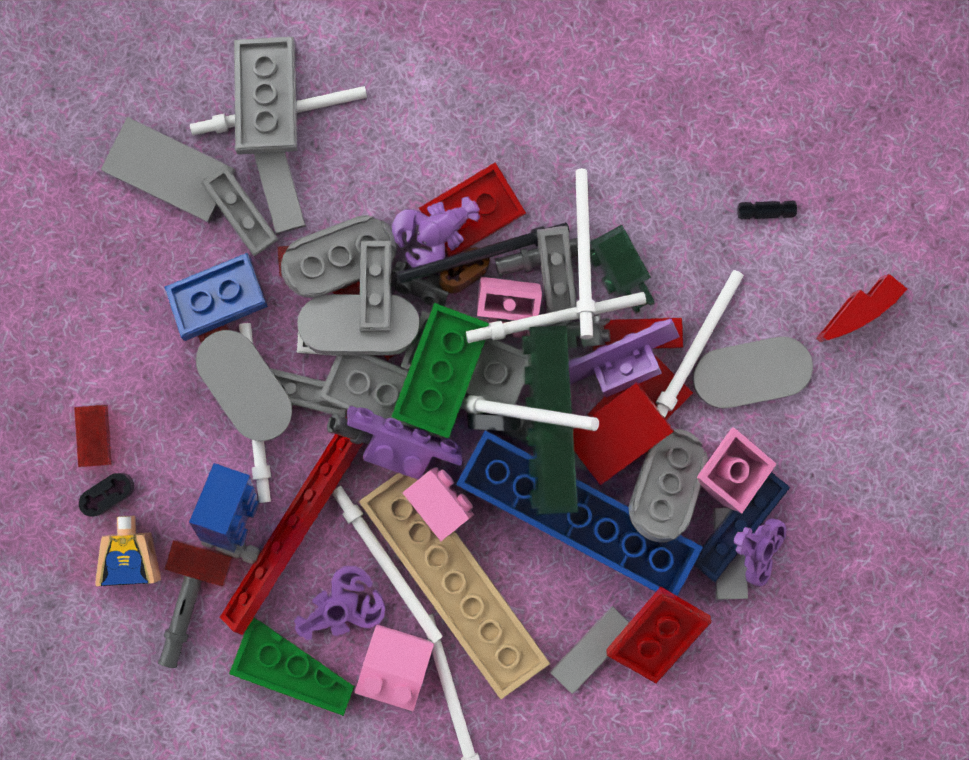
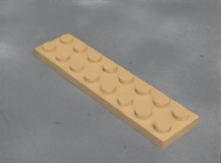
(457, 589)

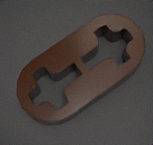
(467, 275)

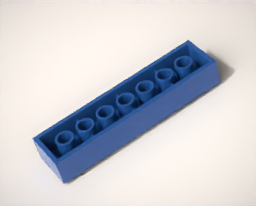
(598, 529)

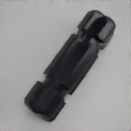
(767, 209)

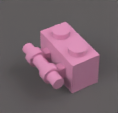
(508, 300)
(439, 502)

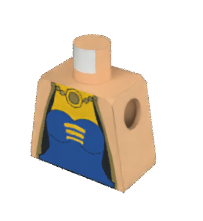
(127, 556)

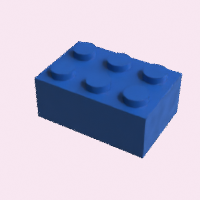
(224, 508)

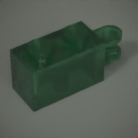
(620, 265)

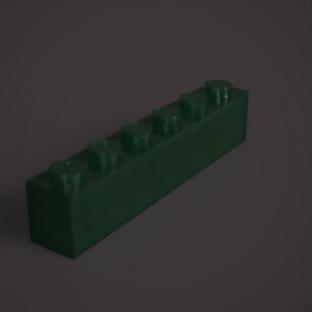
(552, 444)

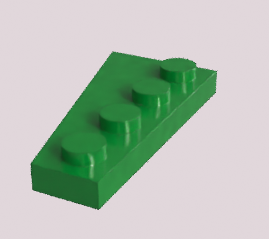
(285, 668)

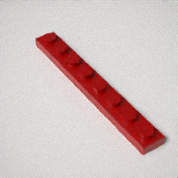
(289, 533)

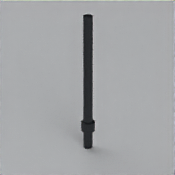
(471, 256)

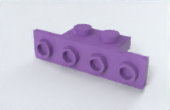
(626, 360)
(400, 446)

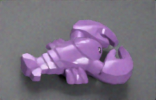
(433, 229)
(759, 549)
(342, 605)

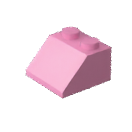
(735, 471)
(394, 667)

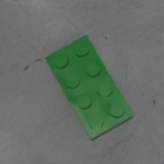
(439, 372)

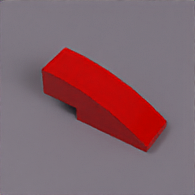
(863, 308)

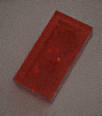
(92, 435)
(198, 562)

